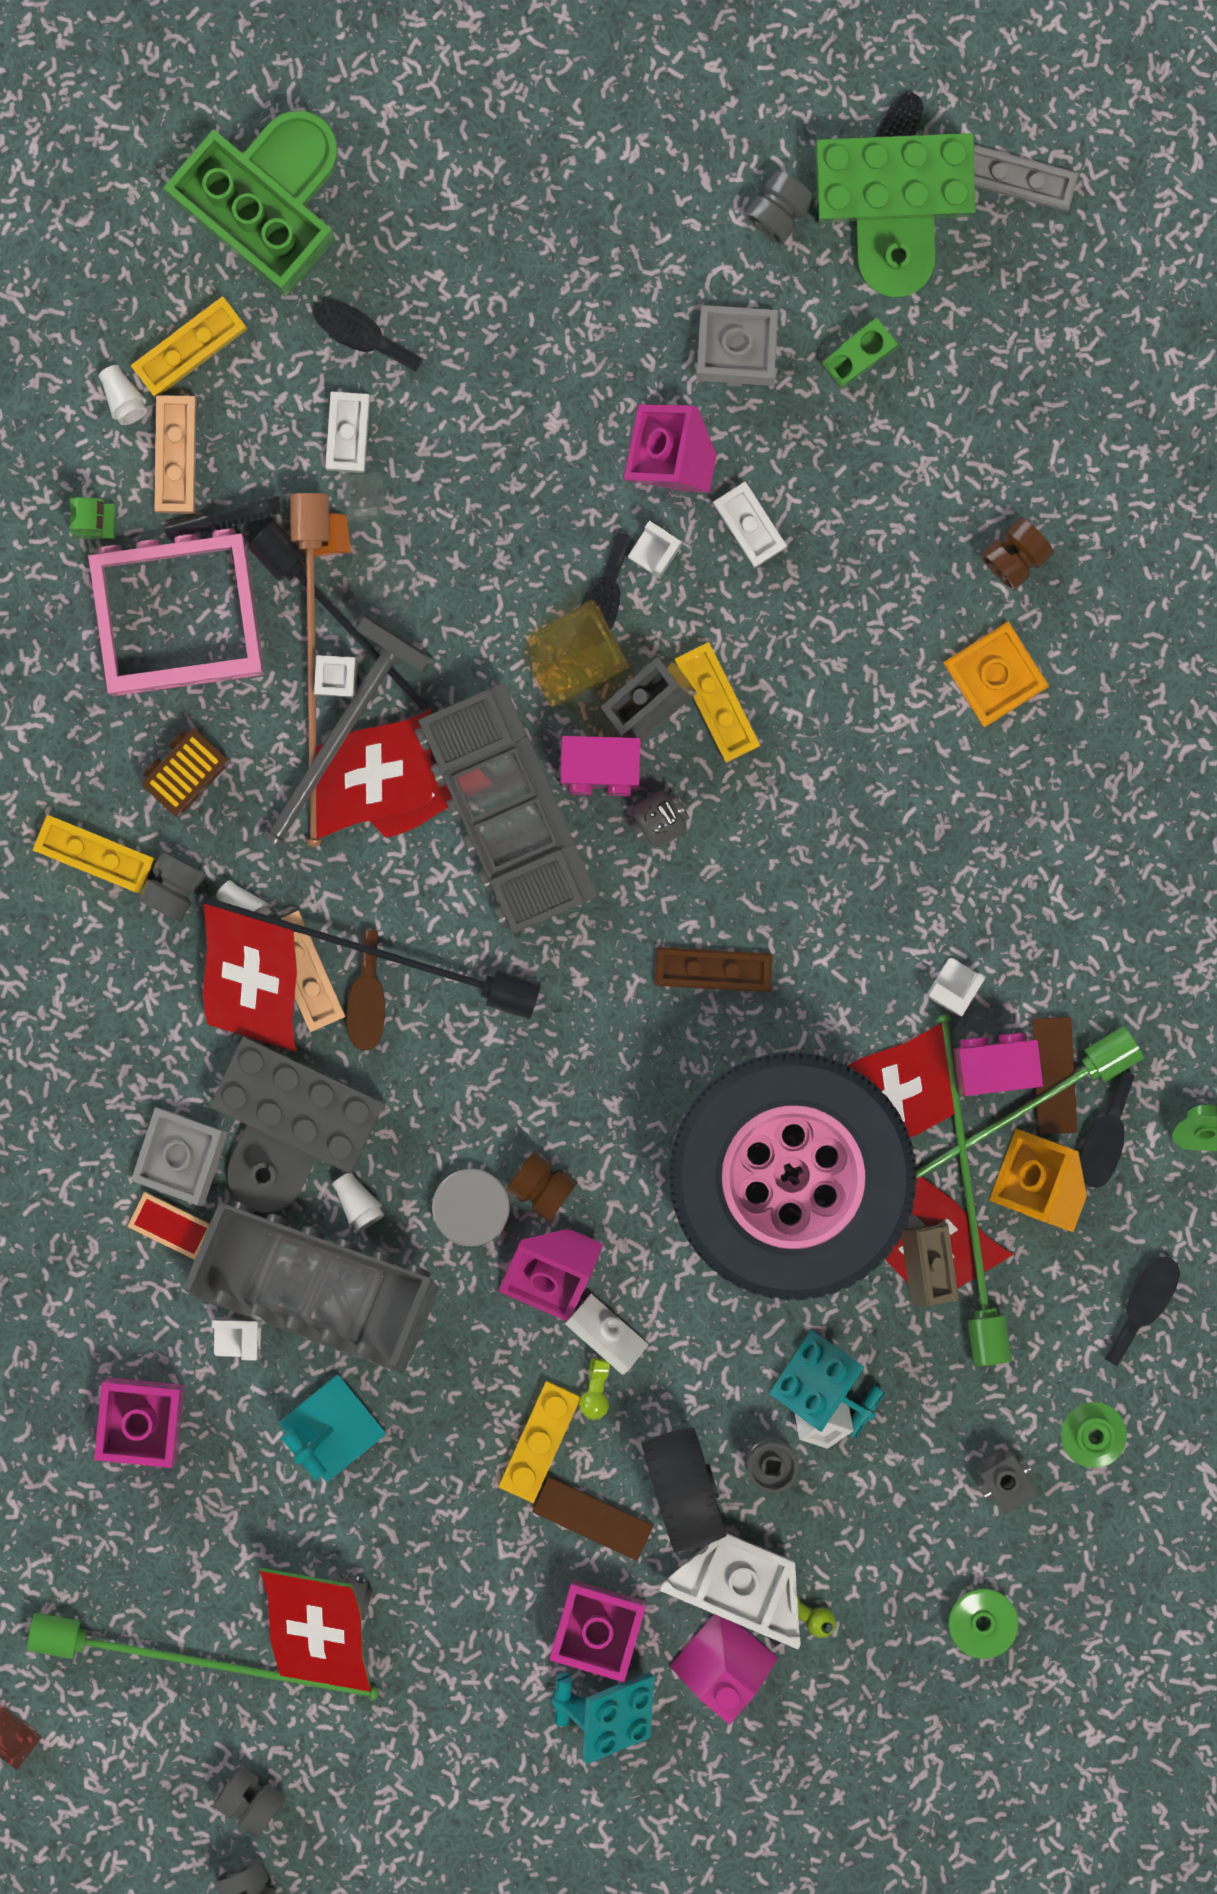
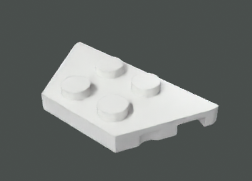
(741, 1586)

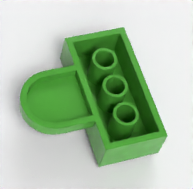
(894, 195)
(260, 196)

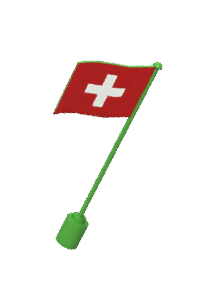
(924, 1090)
(932, 1206)
(311, 1633)

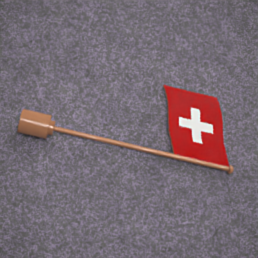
(376, 768)

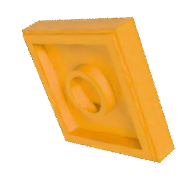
(996, 674)

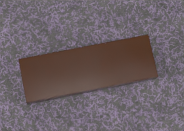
(713, 969)
(1057, 1063)
(592, 1518)

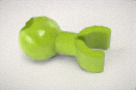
(594, 1402)
(815, 1619)

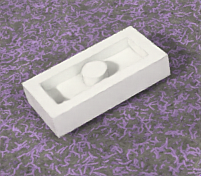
(347, 432)
(749, 525)
(606, 1334)

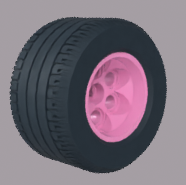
(828, 1243)

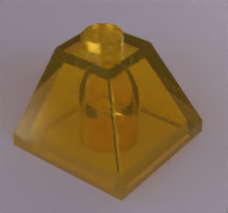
(575, 654)

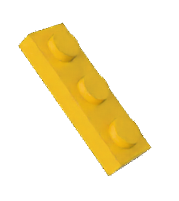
(189, 347)
(718, 703)
(94, 854)
(539, 1441)

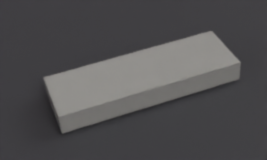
(1023, 178)

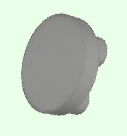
(471, 1207)

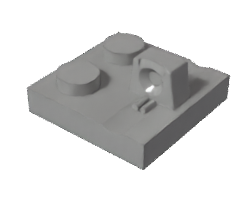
(737, 345)
(179, 1156)

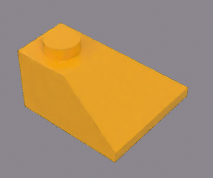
(1041, 1181)

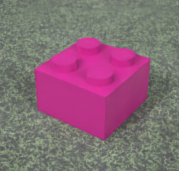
(600, 764)
(997, 1066)
(139, 1422)
(598, 1630)

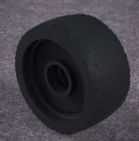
(684, 1489)

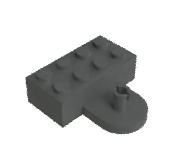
(290, 1122)

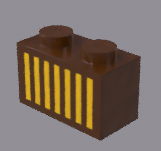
(184, 772)

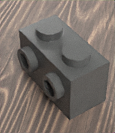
(648, 699)

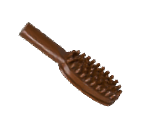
(366, 1001)

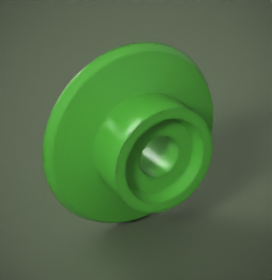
(1198, 1129)
(1079, 1425)
(996, 1636)

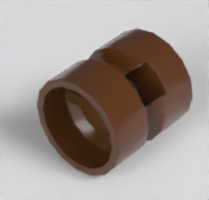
(1017, 553)
(541, 1186)

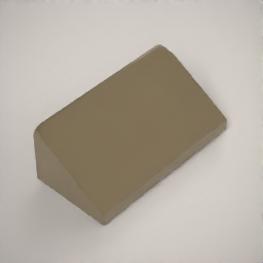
(929, 1265)

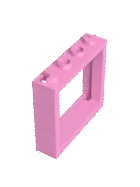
(183, 676)

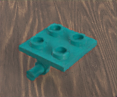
(819, 1381)
(330, 1430)
(608, 1718)

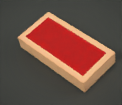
(169, 1225)

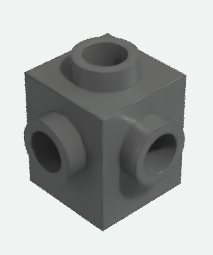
(1015, 1490)

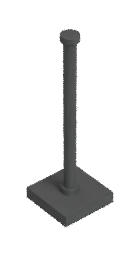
(392, 651)

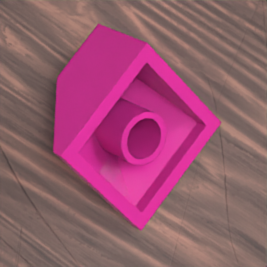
(671, 449)
(551, 1271)
(724, 1666)

